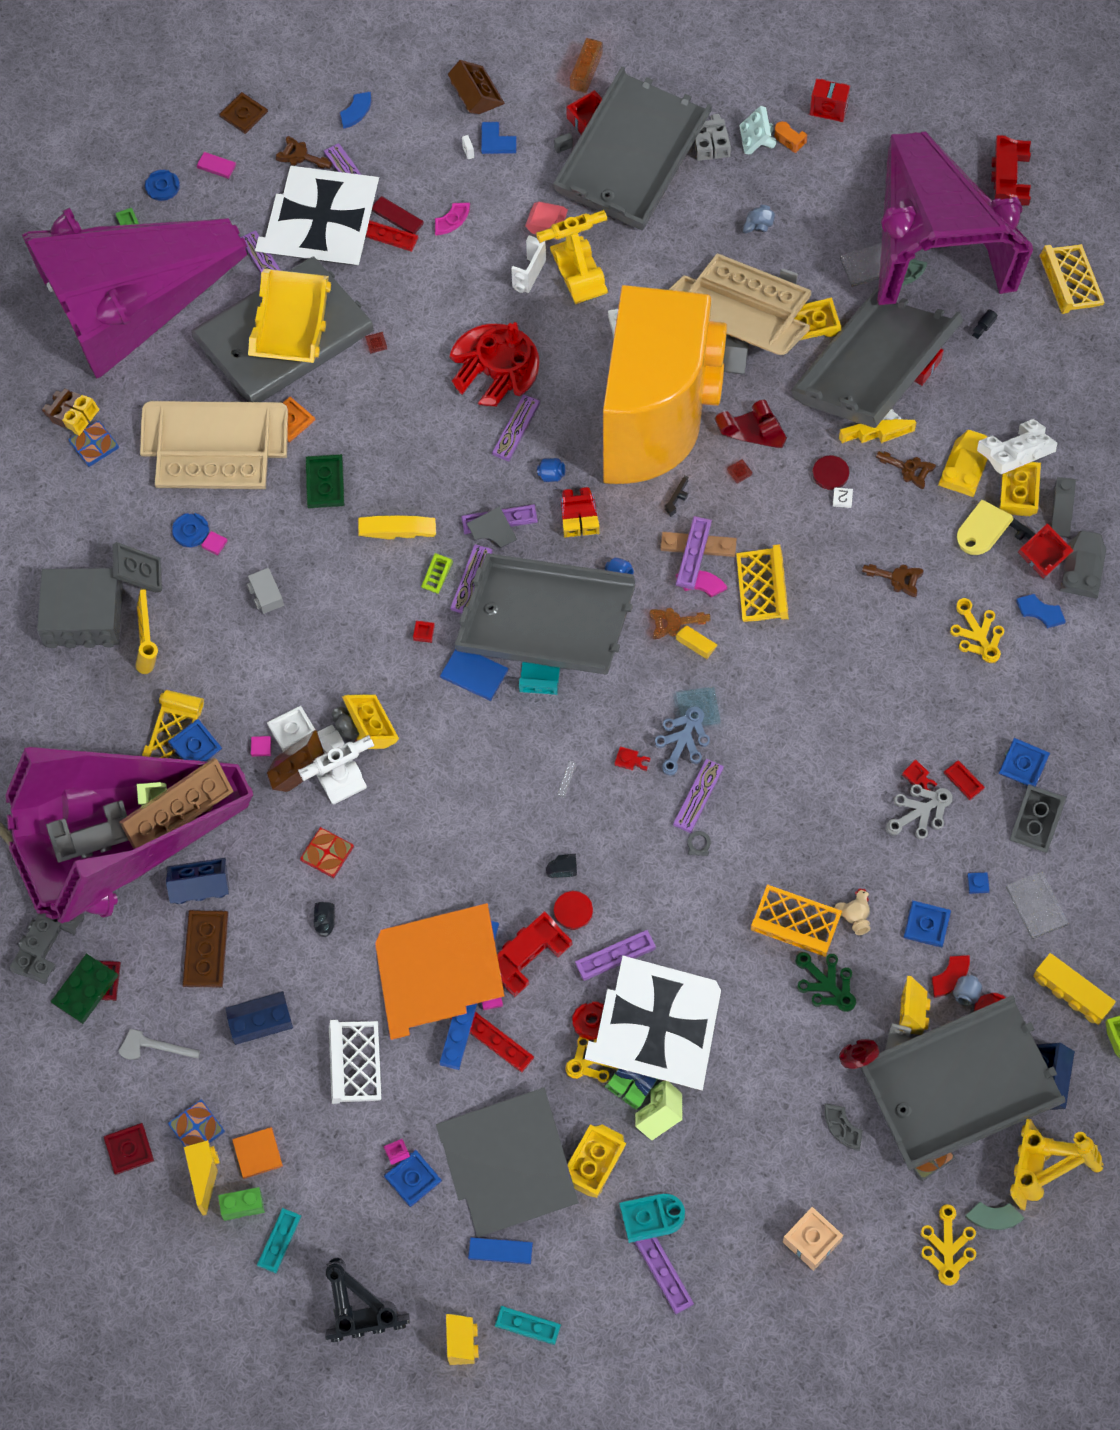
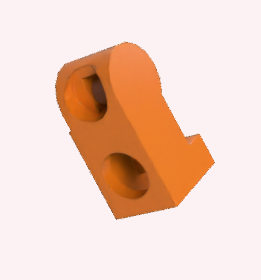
(789, 137)

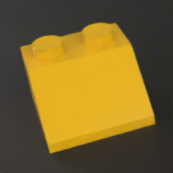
(461, 1340)

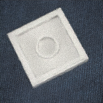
(290, 727)

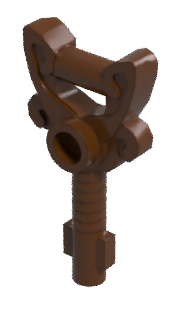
(300, 154)
(909, 468)
(897, 577)

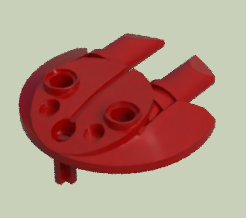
(498, 360)

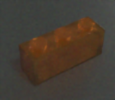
(586, 65)

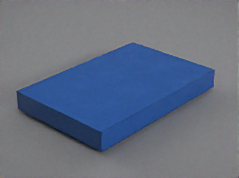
(474, 673)

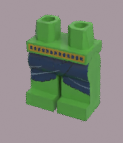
(636, 1092)

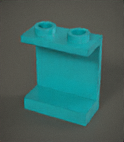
(539, 679)

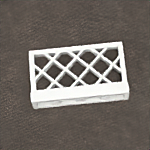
(336, 1061)

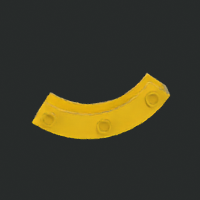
(290, 316)

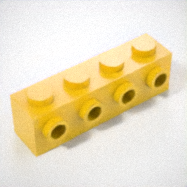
(1074, 989)

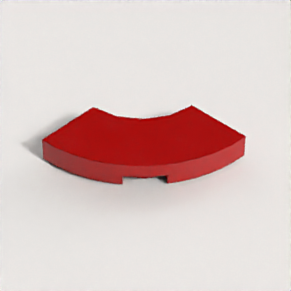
(946, 981)

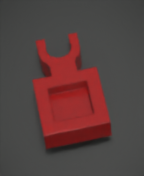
(629, 758)
(917, 775)

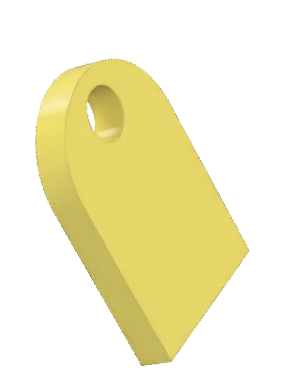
(983, 527)

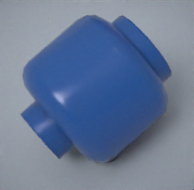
(551, 469)
(619, 565)

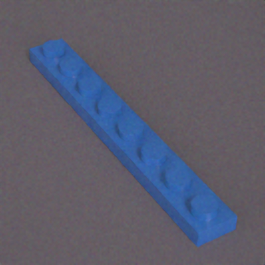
(460, 1030)

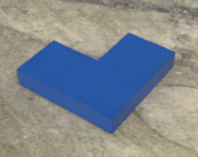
(496, 144)

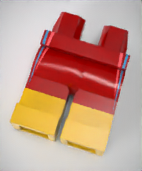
(579, 507)

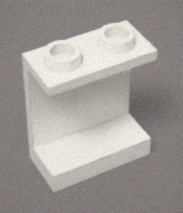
(536, 253)

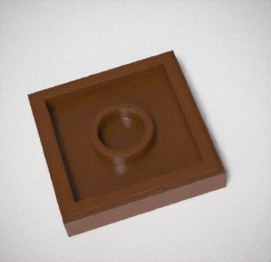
(243, 112)

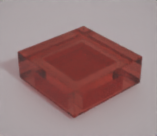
(376, 342)

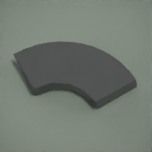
(841, 1127)

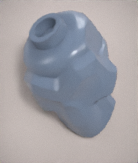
(759, 219)

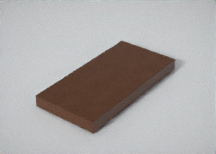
(205, 949)

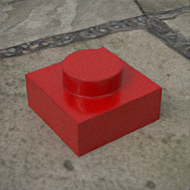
(423, 631)

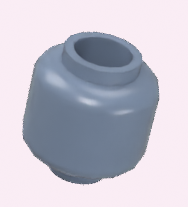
(967, 990)

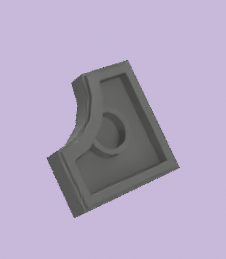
(493, 527)

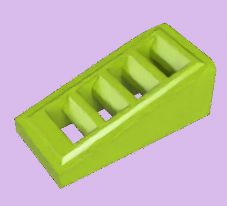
(441, 559)

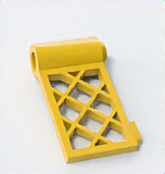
(147, 650)
(177, 705)

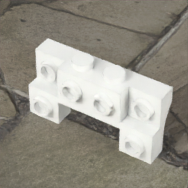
(1020, 450)

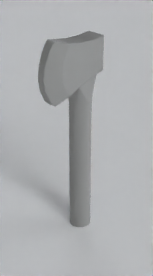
(135, 1040)

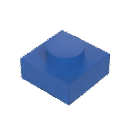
(978, 883)

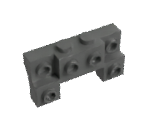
(89, 839)
(36, 945)

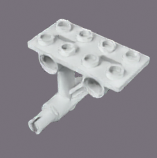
(336, 767)

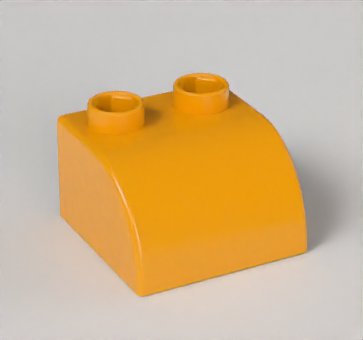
(658, 379)

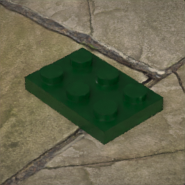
(325, 481)
(84, 988)

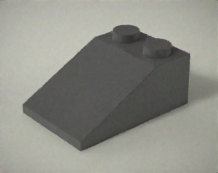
(1038, 818)

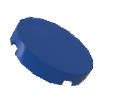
(162, 185)
(190, 530)

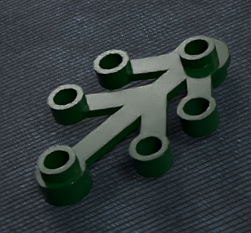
(827, 984)

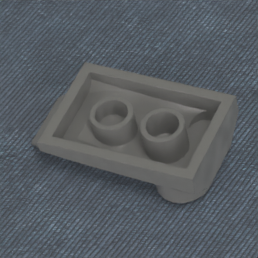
(1084, 565)

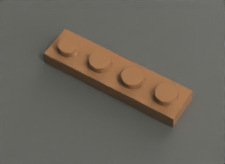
(714, 546)

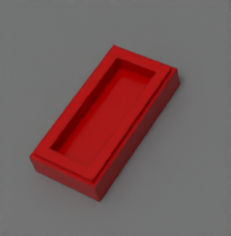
(964, 780)

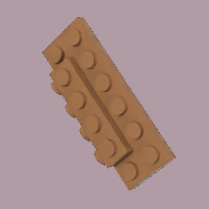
(178, 804)

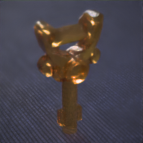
(674, 621)

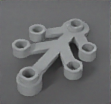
(921, 809)

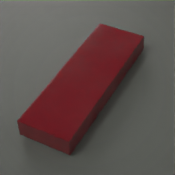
(397, 215)

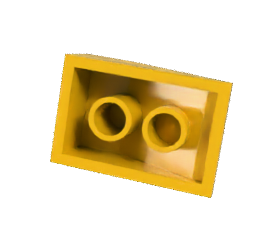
(914, 1007)
(203, 1172)

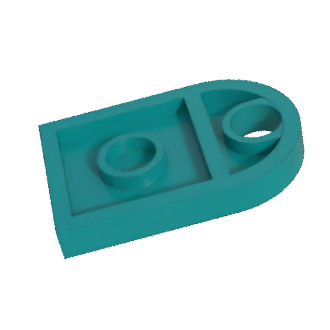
(650, 1216)

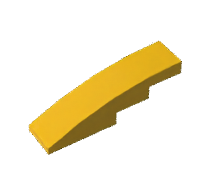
(884, 431)
(396, 526)

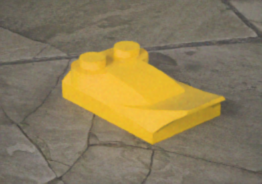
(821, 317)
(964, 464)
(1021, 490)
(371, 720)
(595, 1159)

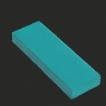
(279, 1240)
(527, 1325)

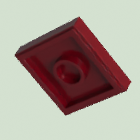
(128, 1148)

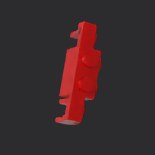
(1005, 165)
(526, 947)

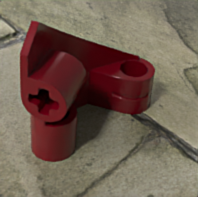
(754, 427)

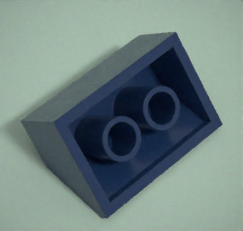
(197, 881)
(258, 1018)
(1061, 1058)

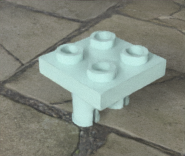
(757, 131)

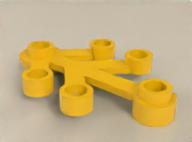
(977, 633)
(583, 1064)
(948, 1248)

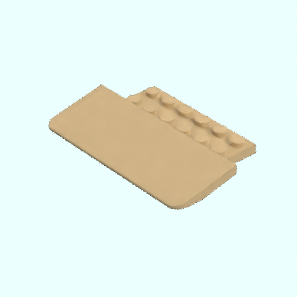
(751, 303)
(213, 442)

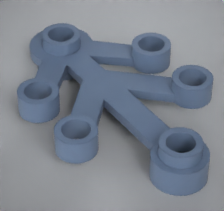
(683, 737)

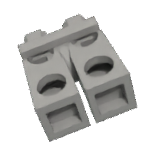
(714, 134)

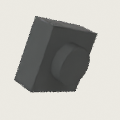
(563, 142)

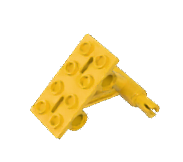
(575, 256)
(1038, 1149)

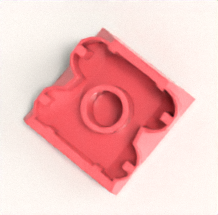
(544, 215)

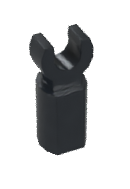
(984, 323)

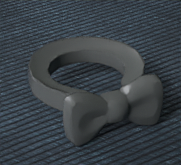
(704, 852)

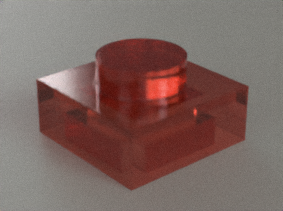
(739, 471)

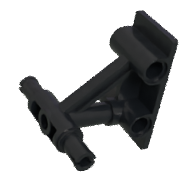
(363, 1319)

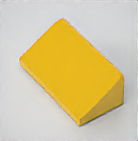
(696, 641)

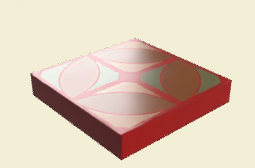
(327, 852)

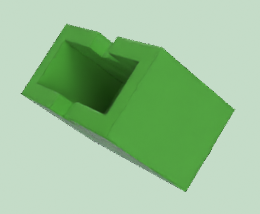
(241, 1203)

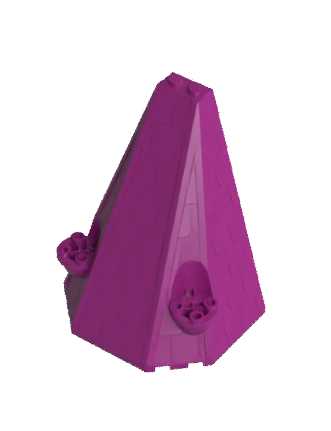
(938, 205)
(129, 278)
(76, 787)

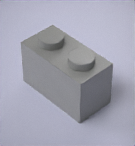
(265, 590)

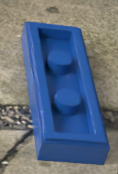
(500, 1250)

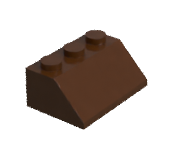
(475, 87)
(284, 769)

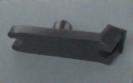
(679, 493)
(1022, 530)

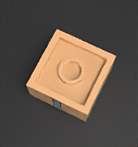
(812, 1238)

